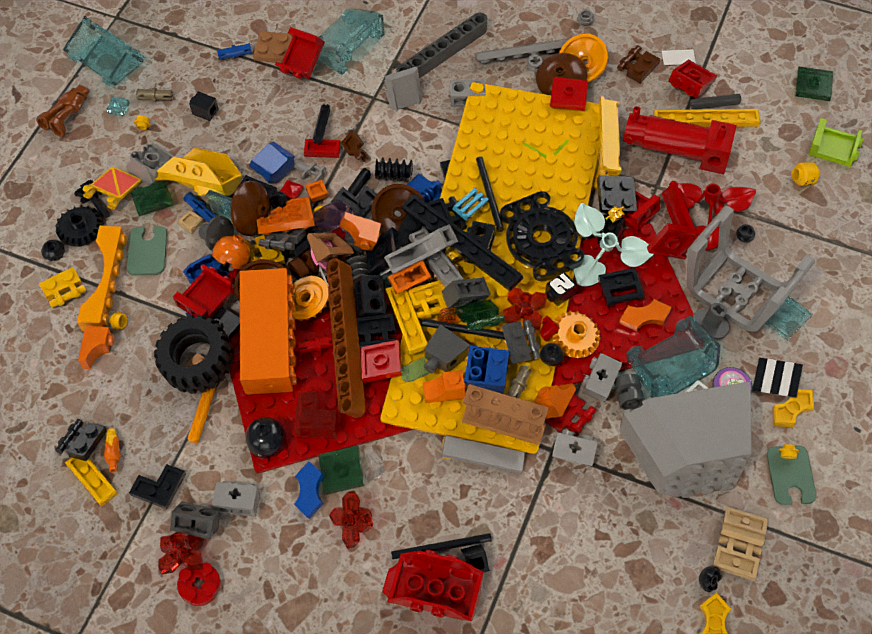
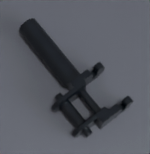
(79, 192)

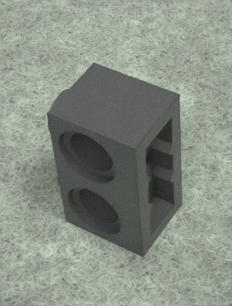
(465, 292)
(195, 520)

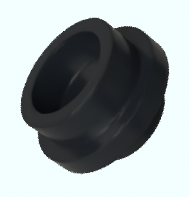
(278, 199)
(745, 233)

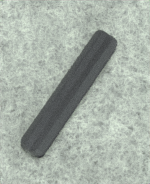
(715, 101)

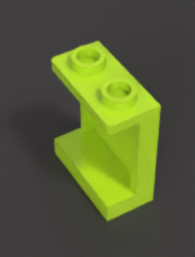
(835, 144)

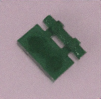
(153, 201)
(479, 314)

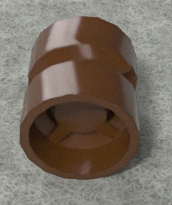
(303, 266)

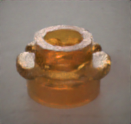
(447, 315)

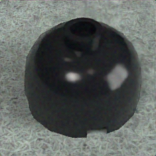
(265, 437)

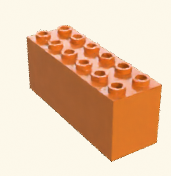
(267, 331)

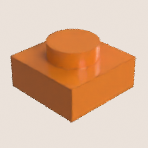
(316, 191)

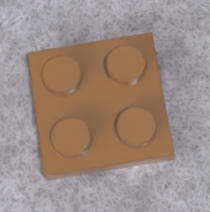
(271, 46)

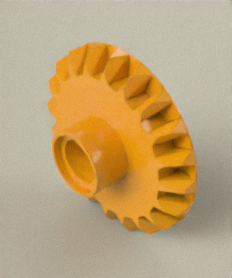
(309, 297)
(576, 344)

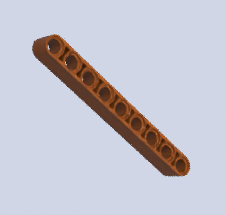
(345, 338)

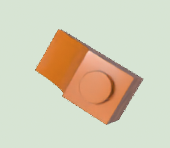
(363, 230)
(409, 277)
(94, 344)
(445, 388)
(555, 398)

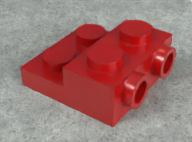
(692, 78)

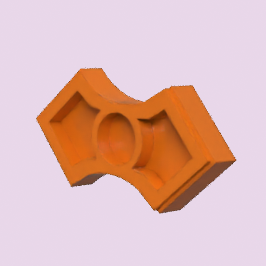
(639, 316)

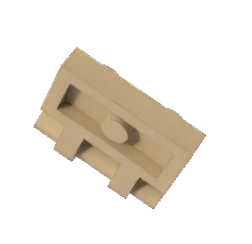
(735, 562)

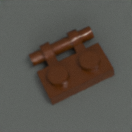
(642, 67)

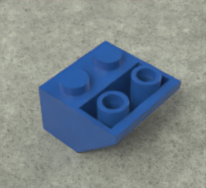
(487, 368)

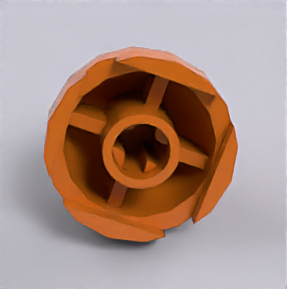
(232, 250)

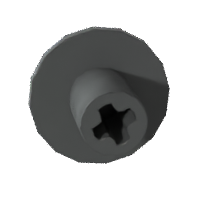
(215, 230)
(713, 320)

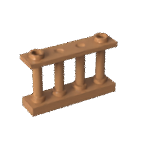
(504, 414)

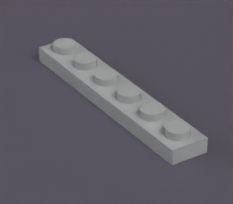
(518, 51)

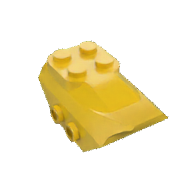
(203, 172)

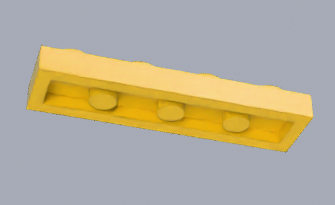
(407, 321)

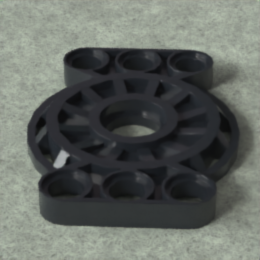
(538, 217)

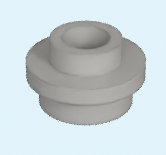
(585, 17)

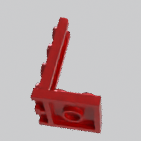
(676, 237)

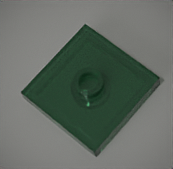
(814, 83)
(341, 470)

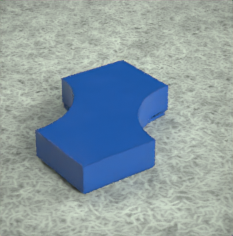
(309, 499)

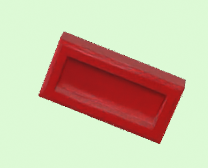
(326, 149)

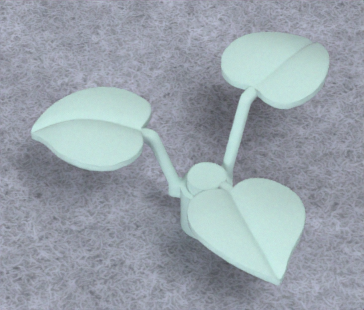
(589, 221)

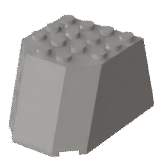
(692, 439)

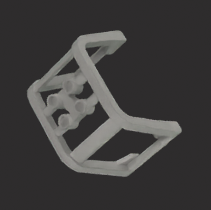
(696, 283)

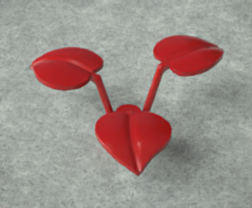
(736, 197)

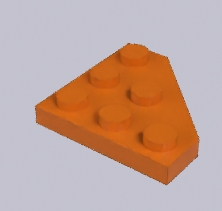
(293, 216)

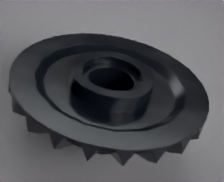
(79, 226)

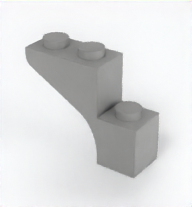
(421, 249)

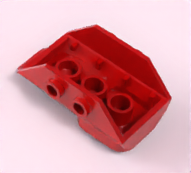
(434, 585)

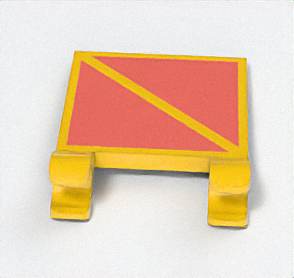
(114, 184)

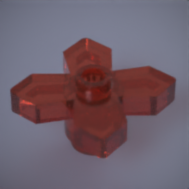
(525, 307)
(352, 518)
(180, 550)

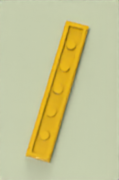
(703, 117)

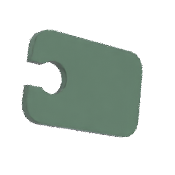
(146, 256)
(791, 473)

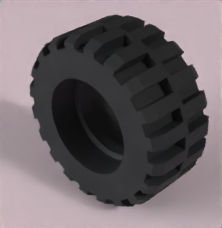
(178, 339)

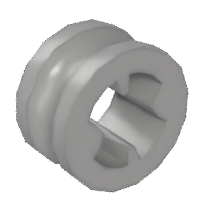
(534, 58)

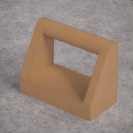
(323, 252)

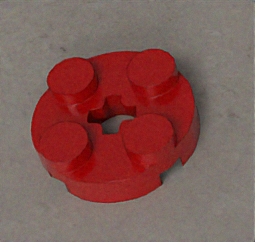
(209, 589)

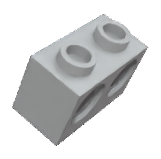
(461, 90)

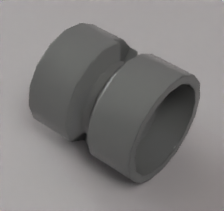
(629, 391)

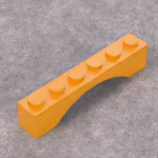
(96, 309)

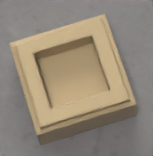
(190, 221)

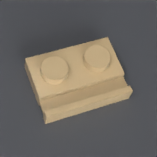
(744, 526)

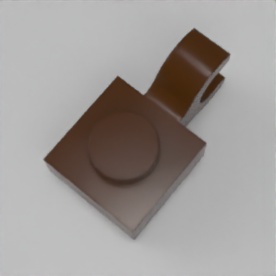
(353, 144)

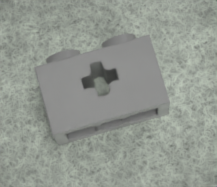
(601, 388)
(583, 456)
(236, 498)

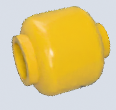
(805, 173)

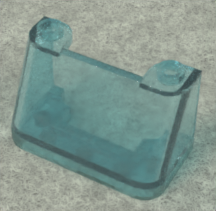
(347, 35)
(102, 52)
(676, 360)

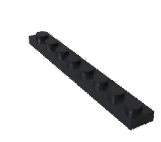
(466, 245)

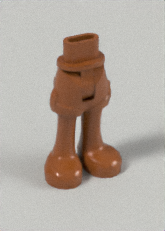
(70, 103)

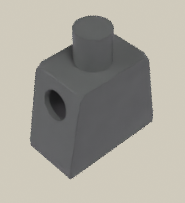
(445, 350)

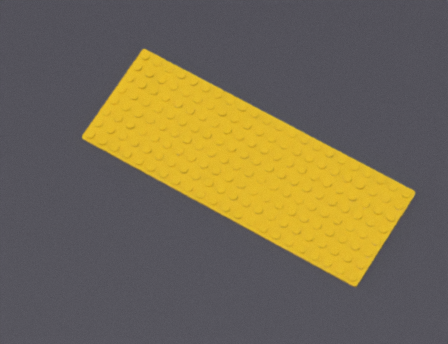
(495, 130)

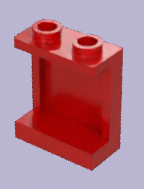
(301, 54)
(645, 211)
(205, 294)

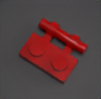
(574, 408)

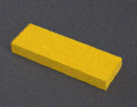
(92, 480)

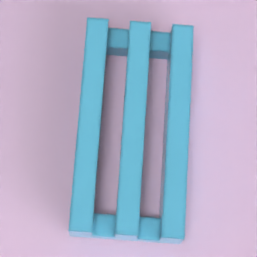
(477, 197)

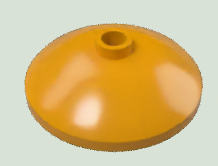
(590, 49)

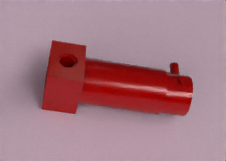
(682, 139)

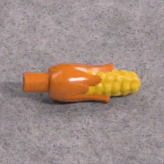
(112, 451)

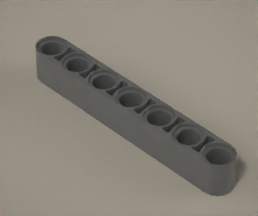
(447, 45)

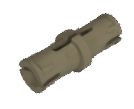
(154, 94)
(519, 383)

